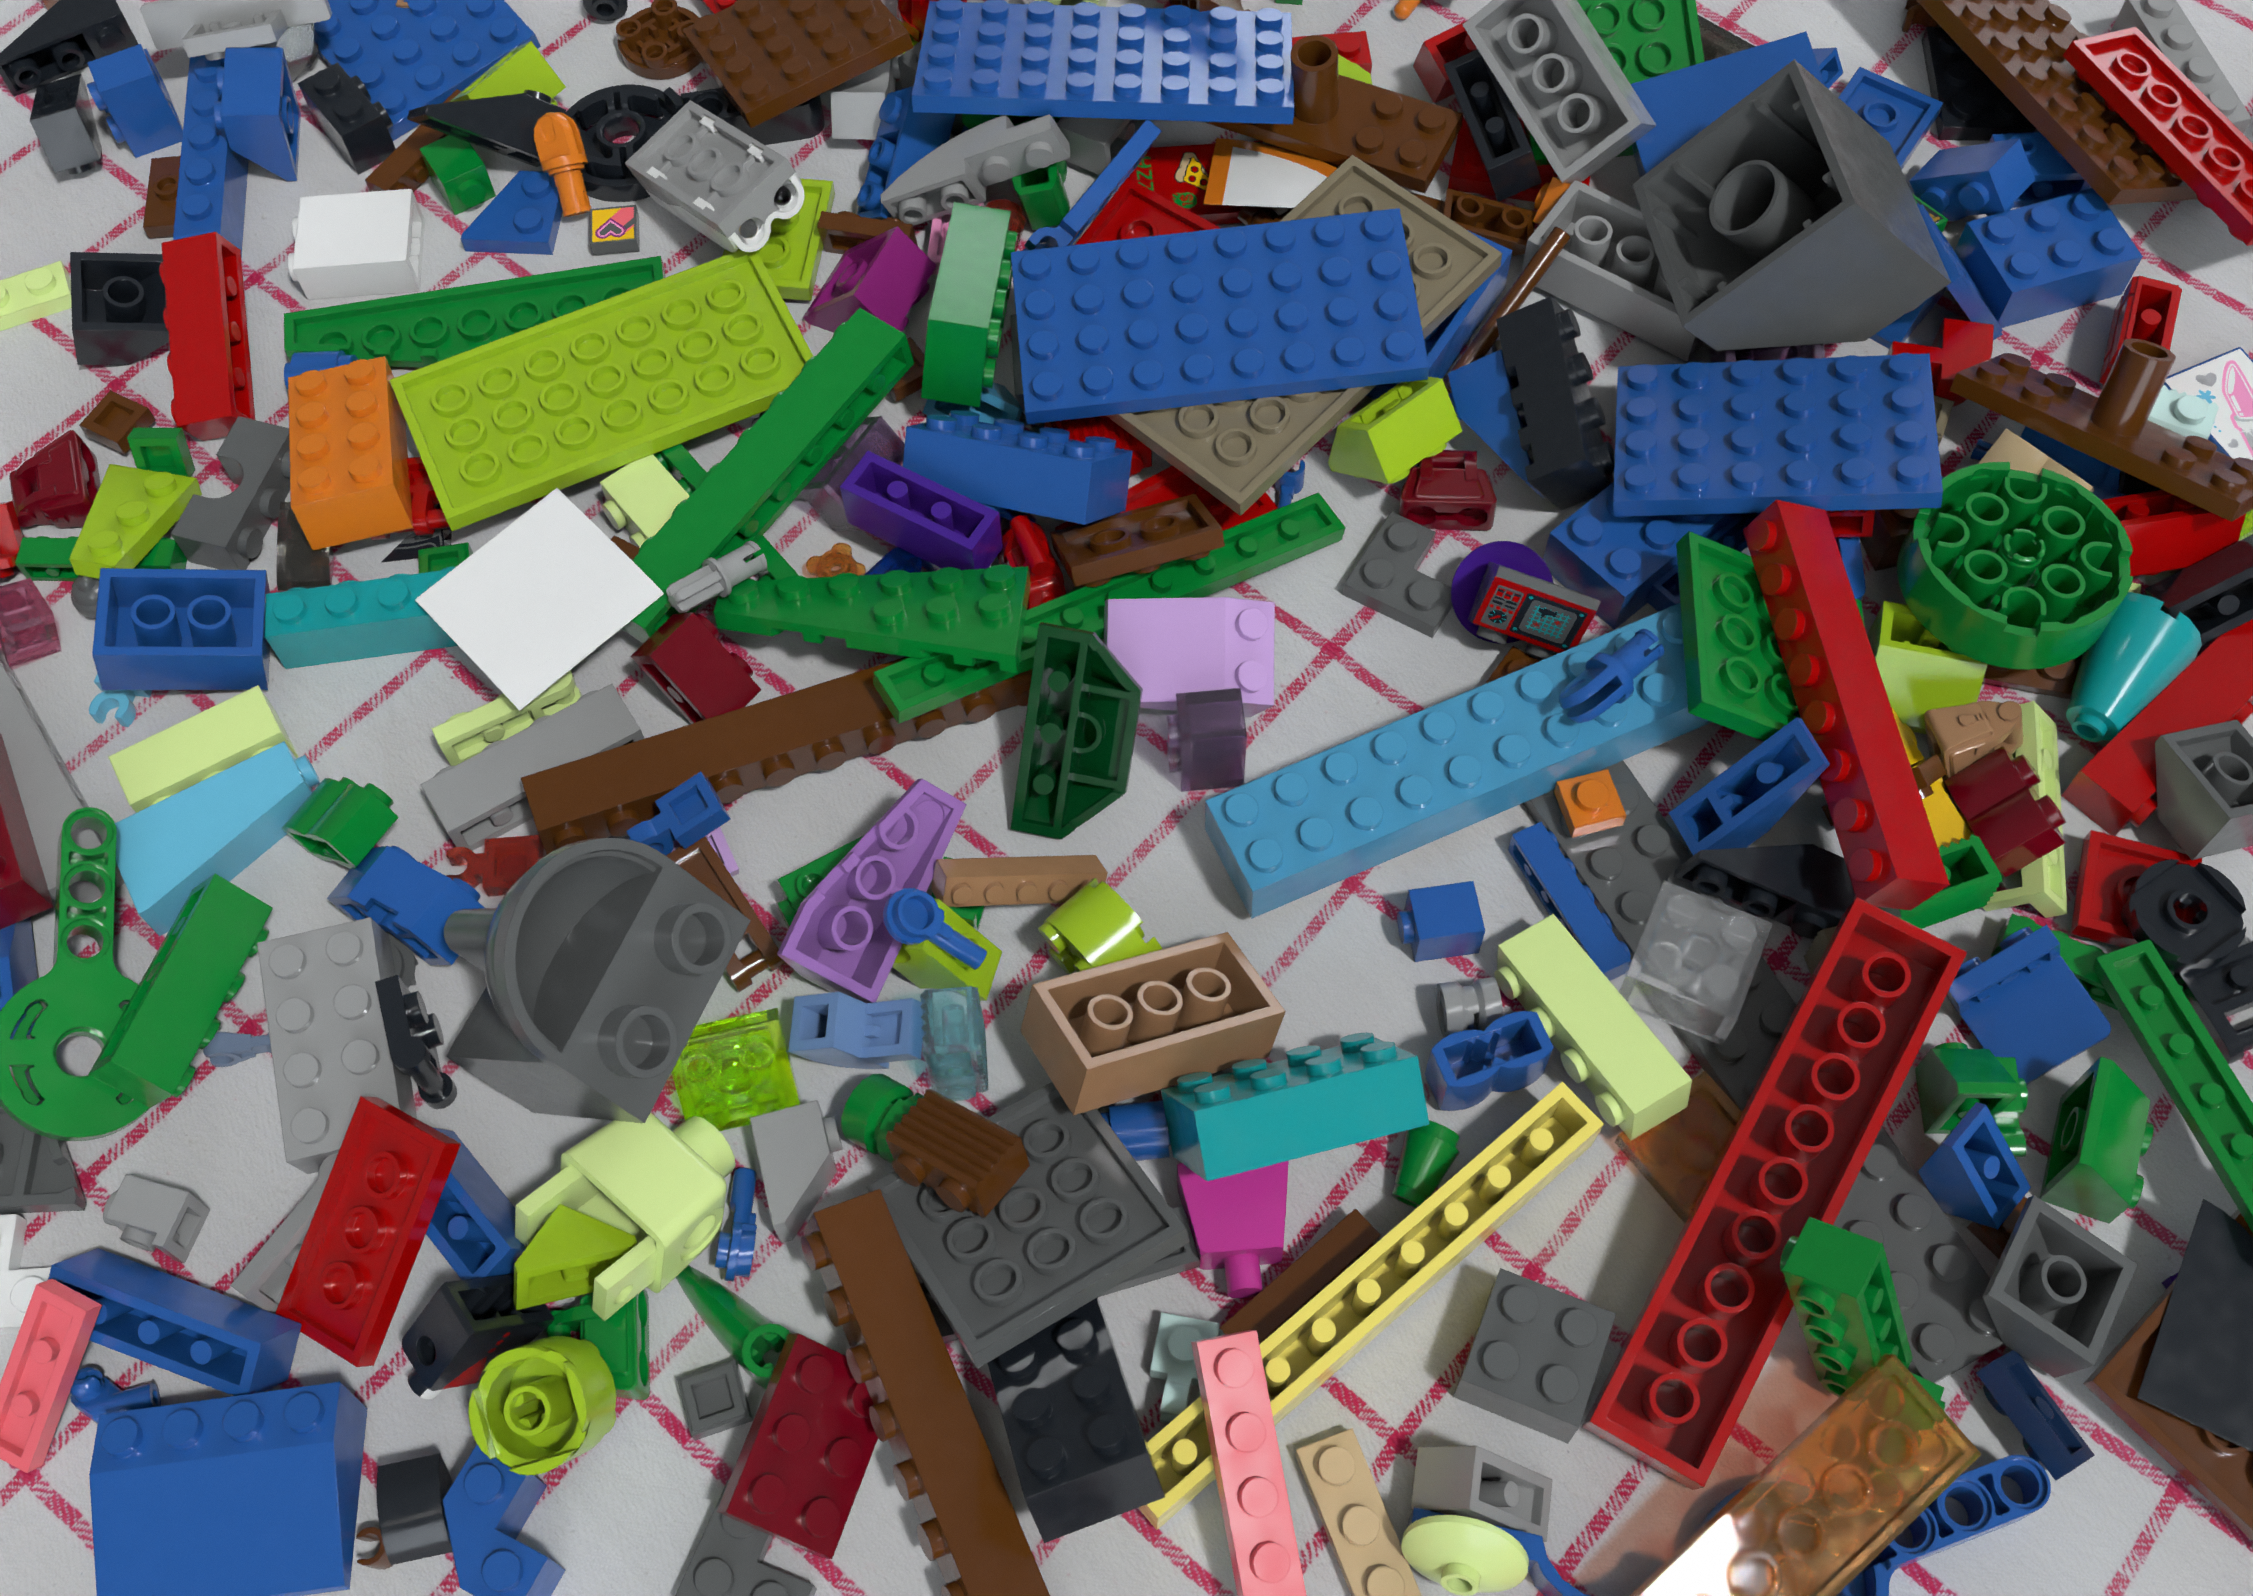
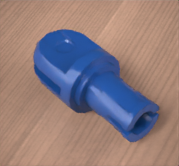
(1609, 677)

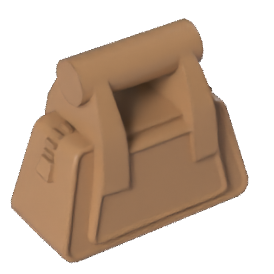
(1971, 732)

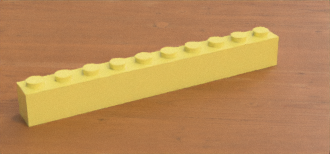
(1387, 1280)

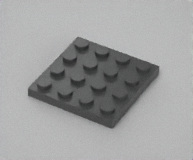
(1052, 1242)

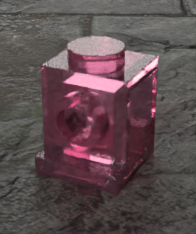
(26, 623)

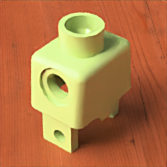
(647, 1183)

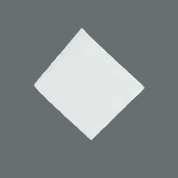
(539, 598)

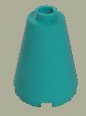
(2129, 666)

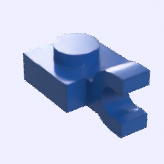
(685, 816)

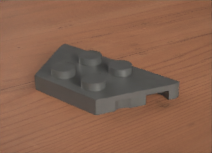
(35, 1172)

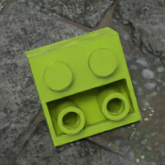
(1395, 432)
(1919, 667)

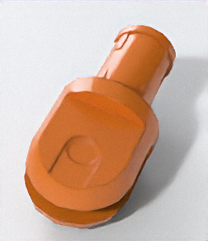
(563, 157)

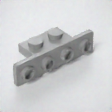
(213, 25)

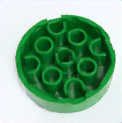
(2015, 566)

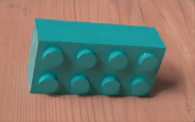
(1293, 1105)

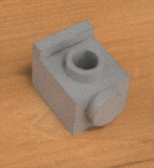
(156, 1216)

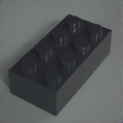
(1073, 1425)

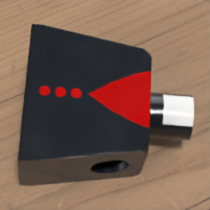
(465, 1330)

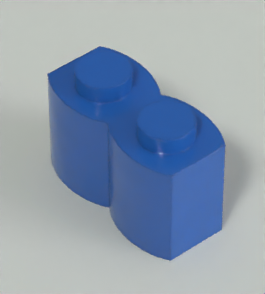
(1499, 1059)

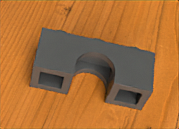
(231, 528)

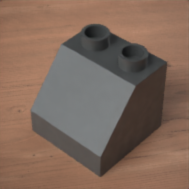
(1788, 223)

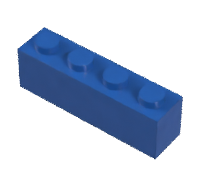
(182, 1324)

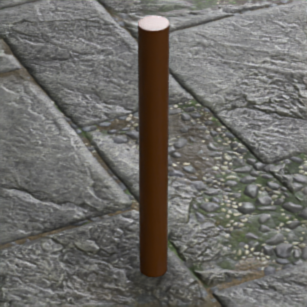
(1514, 298)

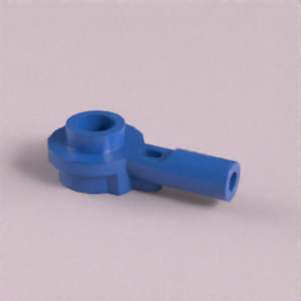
(915, 917)
(737, 1248)

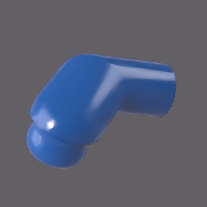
(98, 1395)

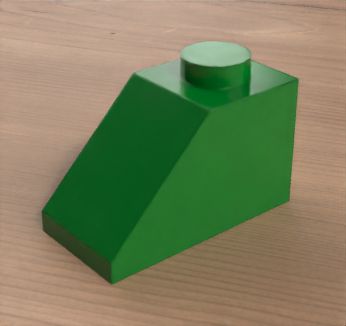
(1955, 1079)

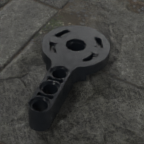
(617, 111)

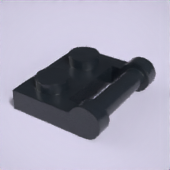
(2221, 993)
(413, 1041)

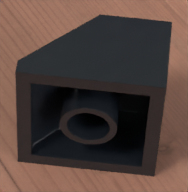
(116, 307)

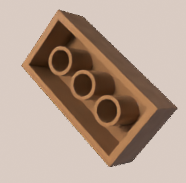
(1150, 1021)

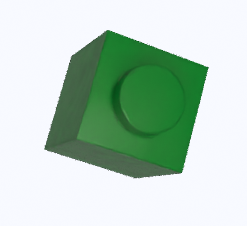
(457, 173)

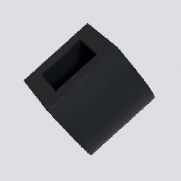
(413, 1508)

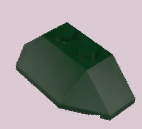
(1074, 733)

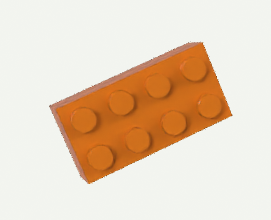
(348, 454)

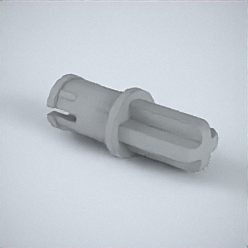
(715, 577)

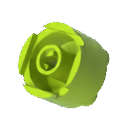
(1094, 930)
(534, 1435)

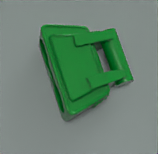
(620, 1340)

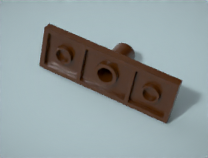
(1350, 117)
(2115, 423)

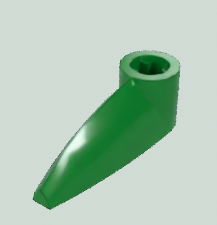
(734, 1323)

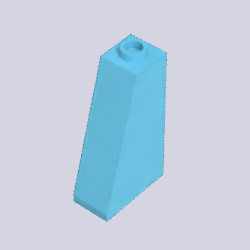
(209, 831)

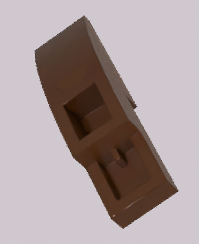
(1488, 218)

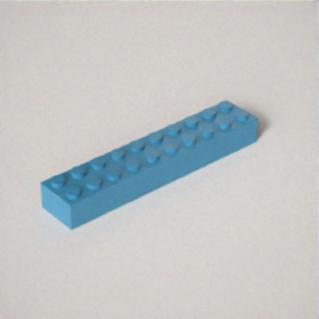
(1440, 771)

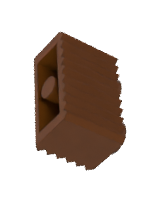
(956, 1153)

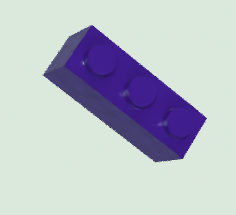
(920, 515)

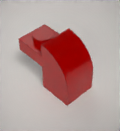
(1955, 348)

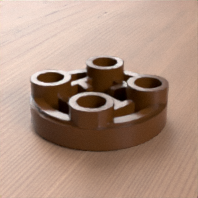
(654, 41)

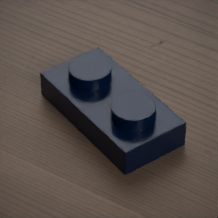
(2044, 1427)

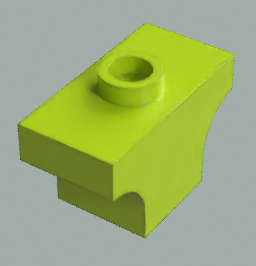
(934, 968)

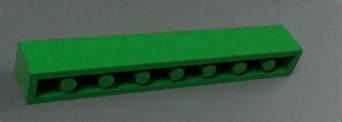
(775, 457)

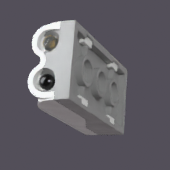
(717, 179)

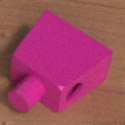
(1237, 1222)

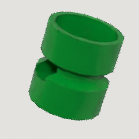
(874, 1110)

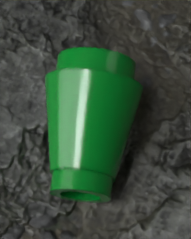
(1424, 1162)

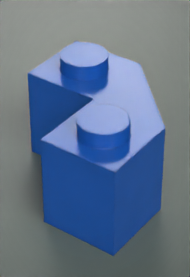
(405, 900)
(483, 1520)

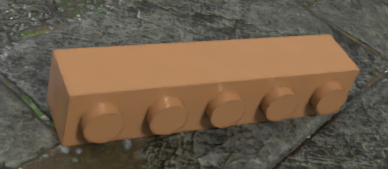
(1013, 879)

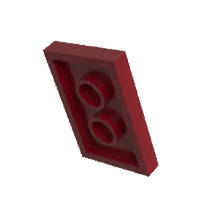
(804, 1450)

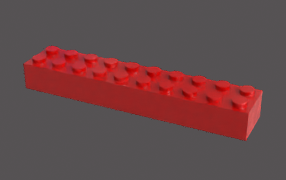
(1785, 1161)

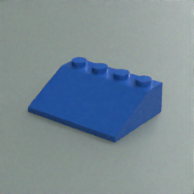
(1697, 95)
(229, 1495)

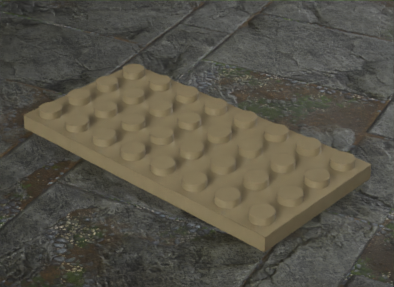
(1249, 444)

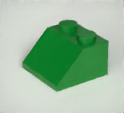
(2098, 1144)

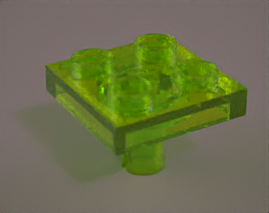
(736, 1070)

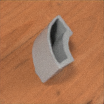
(858, 101)

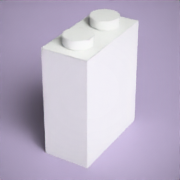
(358, 244)

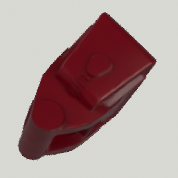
(56, 484)
(1449, 493)

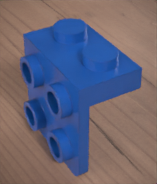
(2028, 1004)

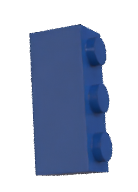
(474, 1221)

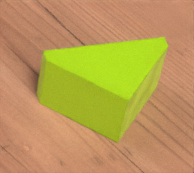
(566, 1257)

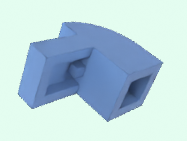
(855, 1033)

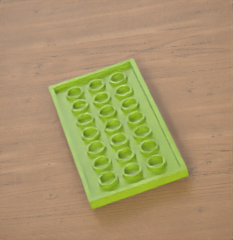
(601, 386)

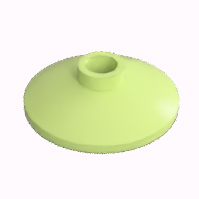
(1465, 1554)

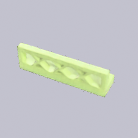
(2044, 878)

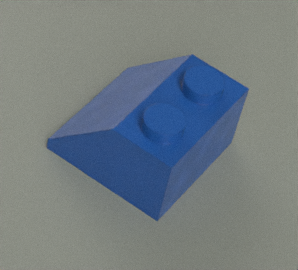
(260, 108)

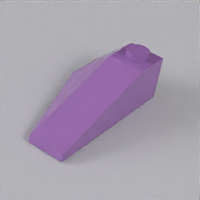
(840, 925)

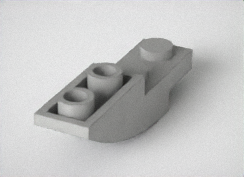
(969, 163)

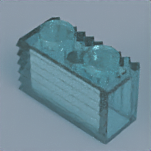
(954, 1042)

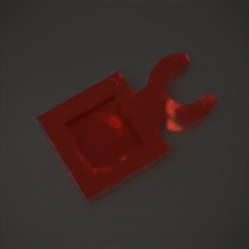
(500, 864)

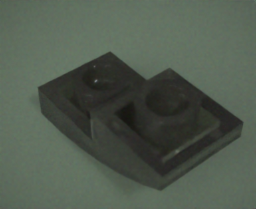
(295, 558)

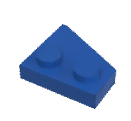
(519, 219)

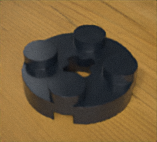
(2204, 889)

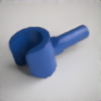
(1290, 484)

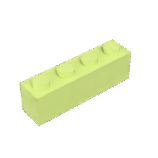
(1592, 1028)

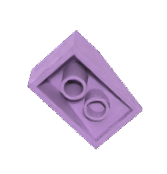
(1194, 647)

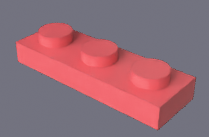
(42, 1371)

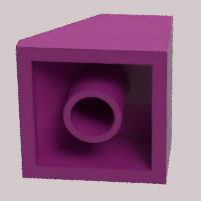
(879, 277)

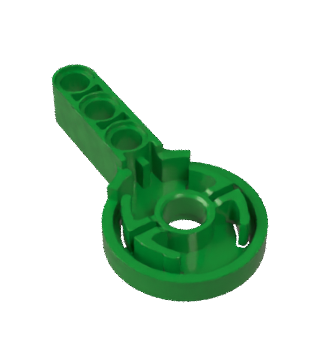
(79, 999)

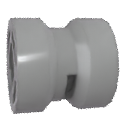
(1468, 1006)

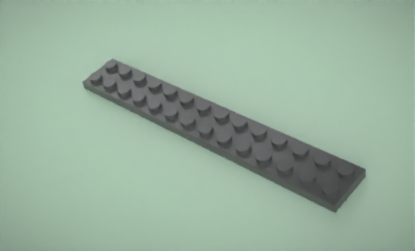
(1929, 1262)

